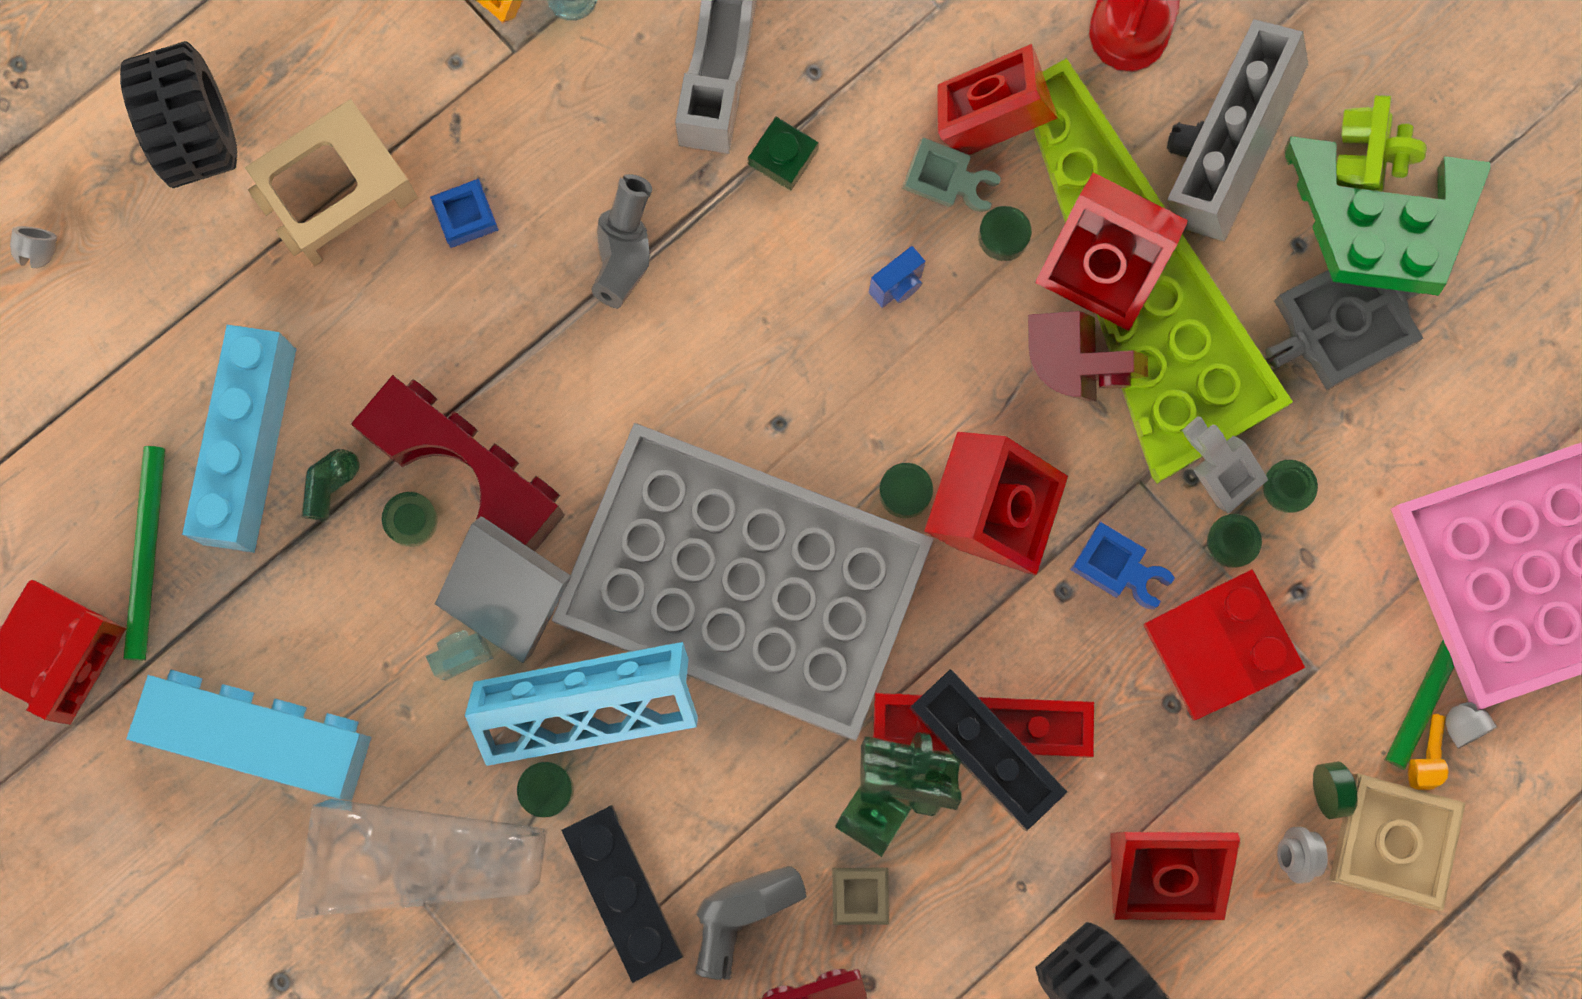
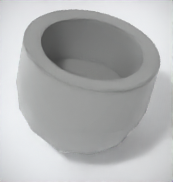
(33, 244)
(1468, 724)

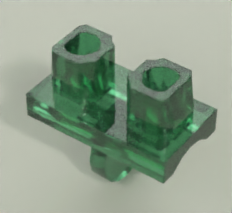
(910, 774)

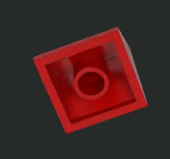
(994, 102)
(1172, 874)

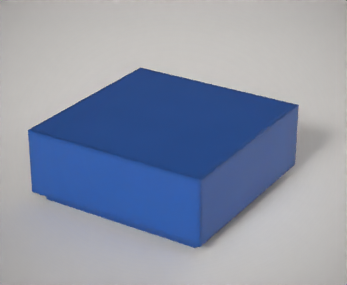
(464, 213)

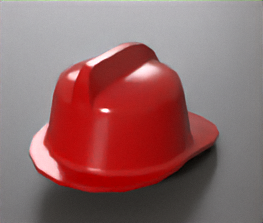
(1132, 32)

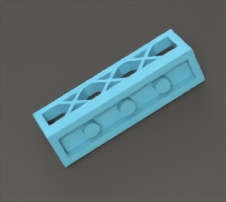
(575, 694)

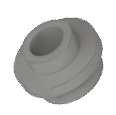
(1302, 855)

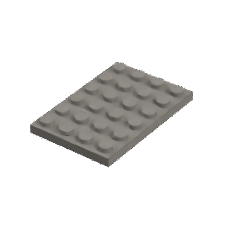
(752, 574)

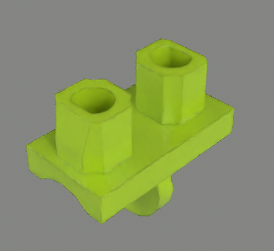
(1374, 128)

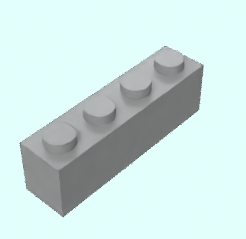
(1239, 129)

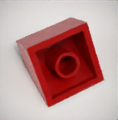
(1111, 251)
(996, 501)
(1223, 645)

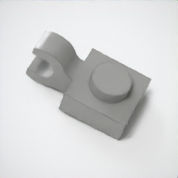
(1229, 467)

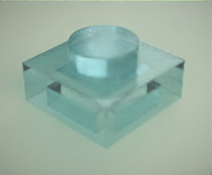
(458, 654)

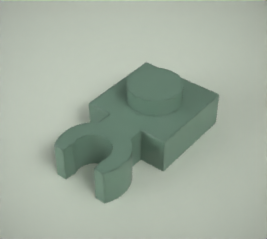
(942, 175)

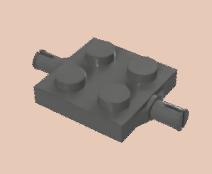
(1343, 327)

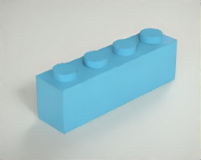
(240, 439)
(250, 737)

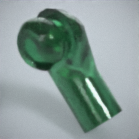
(324, 479)

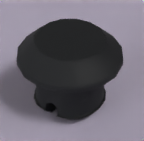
(1183, 138)

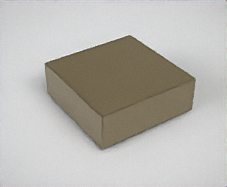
(860, 896)

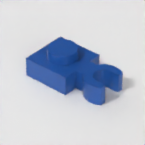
(1113, 563)

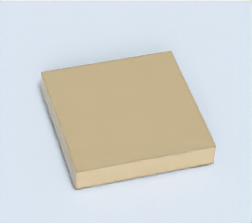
(1398, 843)

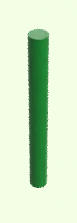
(144, 553)
(1421, 708)

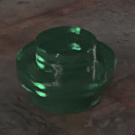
(1290, 486)
(1234, 540)

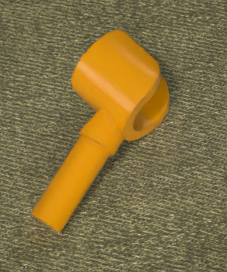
(1432, 771)

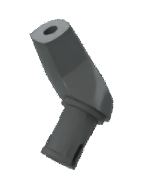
(623, 242)
(737, 906)

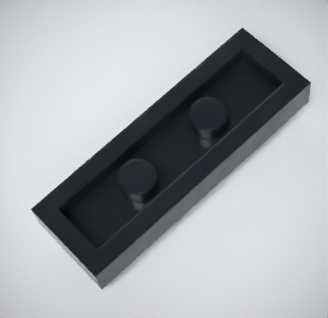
(988, 750)
(622, 893)

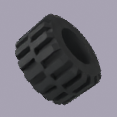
(178, 114)
(1095, 967)

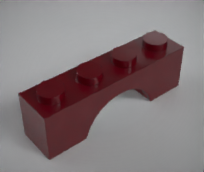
(409, 428)

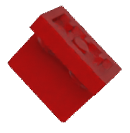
(53, 652)

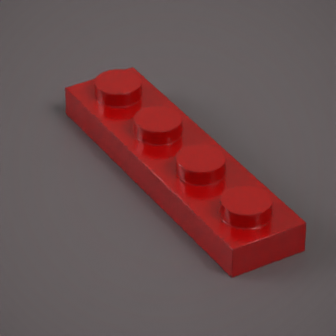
(1042, 726)

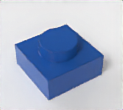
(898, 278)

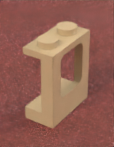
(365, 156)

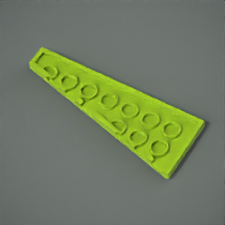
(1193, 339)

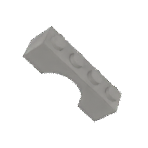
(715, 75)

